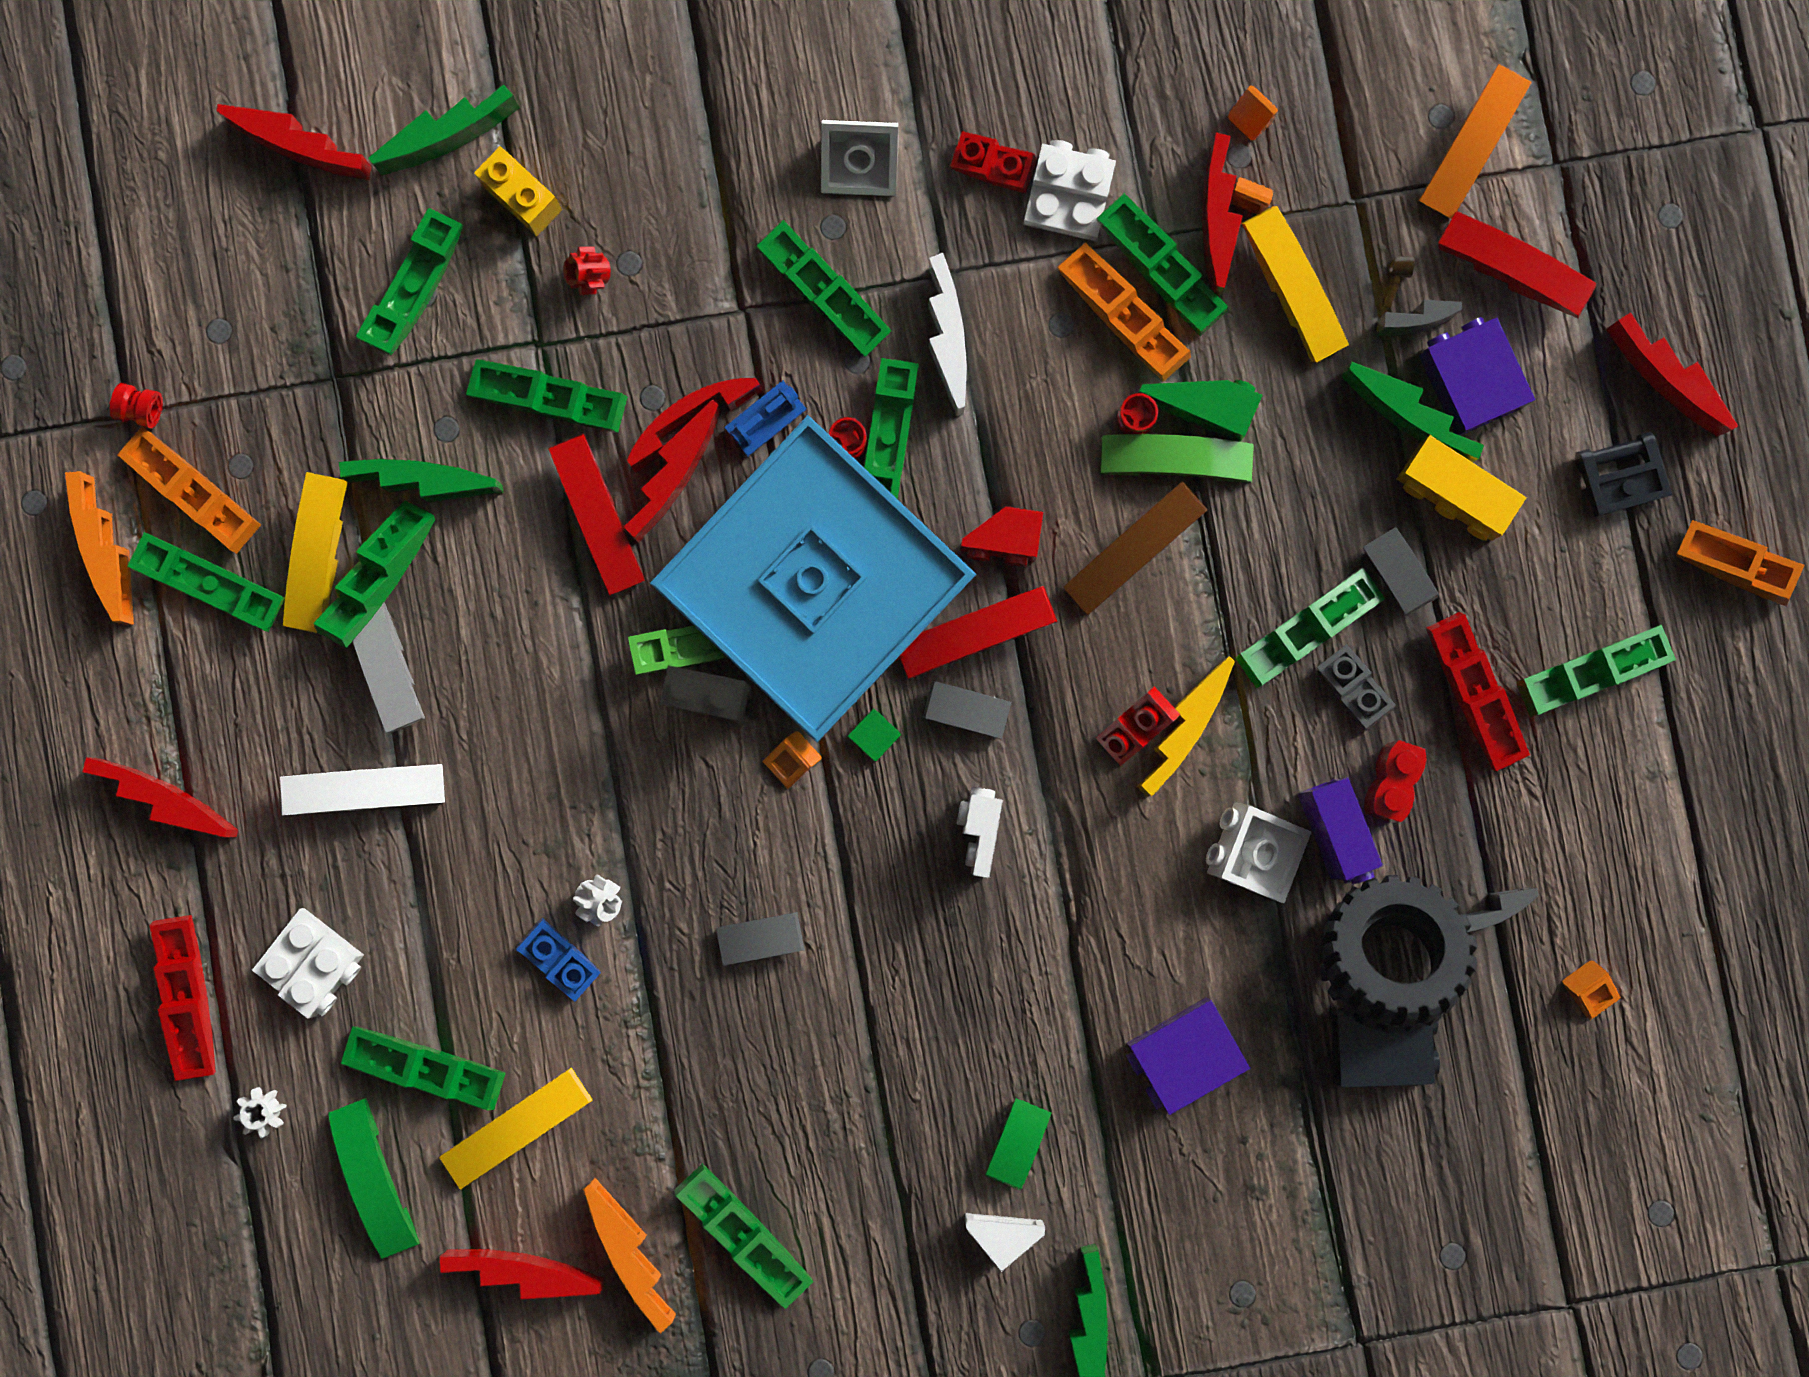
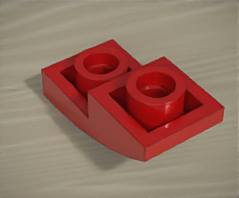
(993, 163)
(1137, 726)

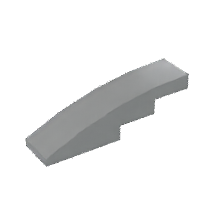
(387, 673)

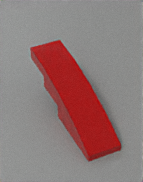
(285, 136)
(1218, 225)
(1518, 264)
(1684, 388)
(682, 456)
(596, 514)
(978, 631)
(1477, 691)
(169, 802)
(183, 997)
(536, 1275)

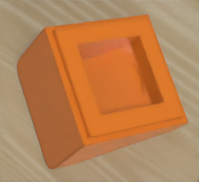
(1252, 113)
(1251, 196)
(792, 759)
(1591, 989)

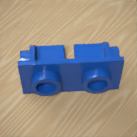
(765, 418)

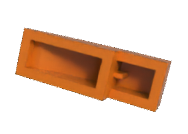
(1740, 562)

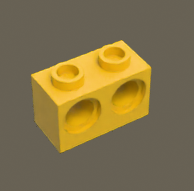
(518, 191)

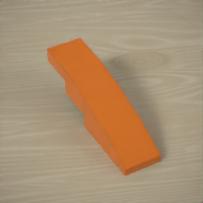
(1475, 141)
(1124, 311)
(189, 489)
(103, 559)
(621, 1238)

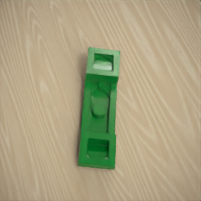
(413, 284)
(891, 422)
(206, 581)
(370, 1179)

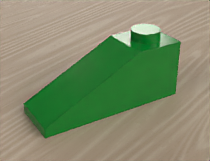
(1212, 405)

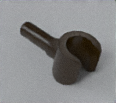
(1399, 267)

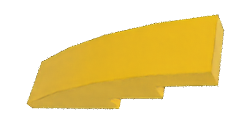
(1295, 283)
(314, 551)
(1194, 715)
(515, 1128)

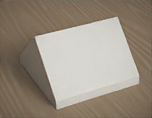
(859, 157)

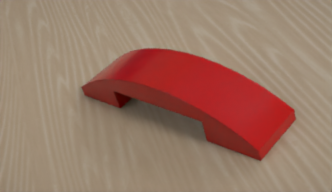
(733, 392)

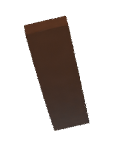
(1135, 548)

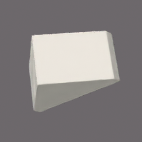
(1004, 1237)

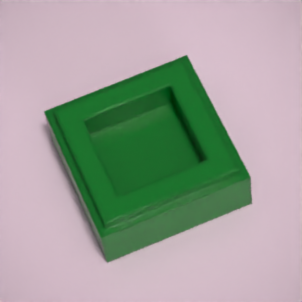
(874, 735)

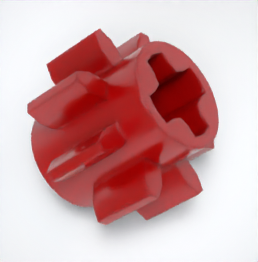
(586, 270)

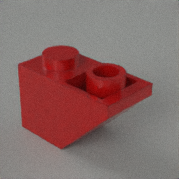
(1007, 534)

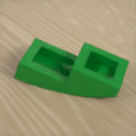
(1018, 1144)

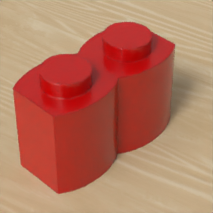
(1397, 771)

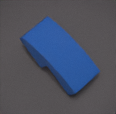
(558, 959)

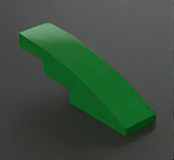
(428, 139)
(1161, 264)
(823, 288)
(546, 395)
(1400, 405)
(433, 480)
(380, 567)
(1309, 628)
(1595, 671)
(423, 1068)
(743, 1236)
(1091, 1340)

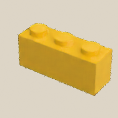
(1460, 489)

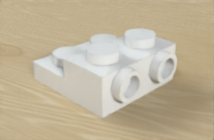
(1069, 190)
(981, 819)
(1257, 851)
(309, 964)

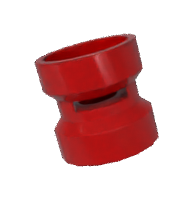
(135, 405)
(1139, 408)
(850, 433)

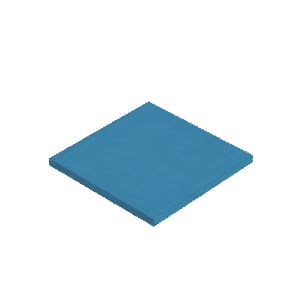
(813, 578)

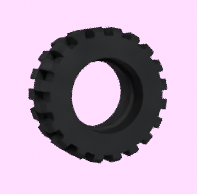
(1427, 917)

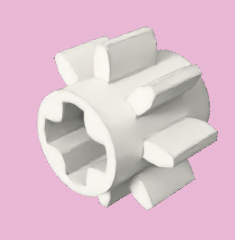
(597, 900)
(249, 1113)

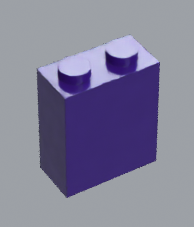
(1476, 375)
(1340, 831)
(1186, 1056)

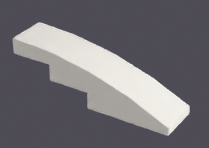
(949, 345)
(361, 789)

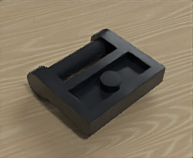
(1627, 486)

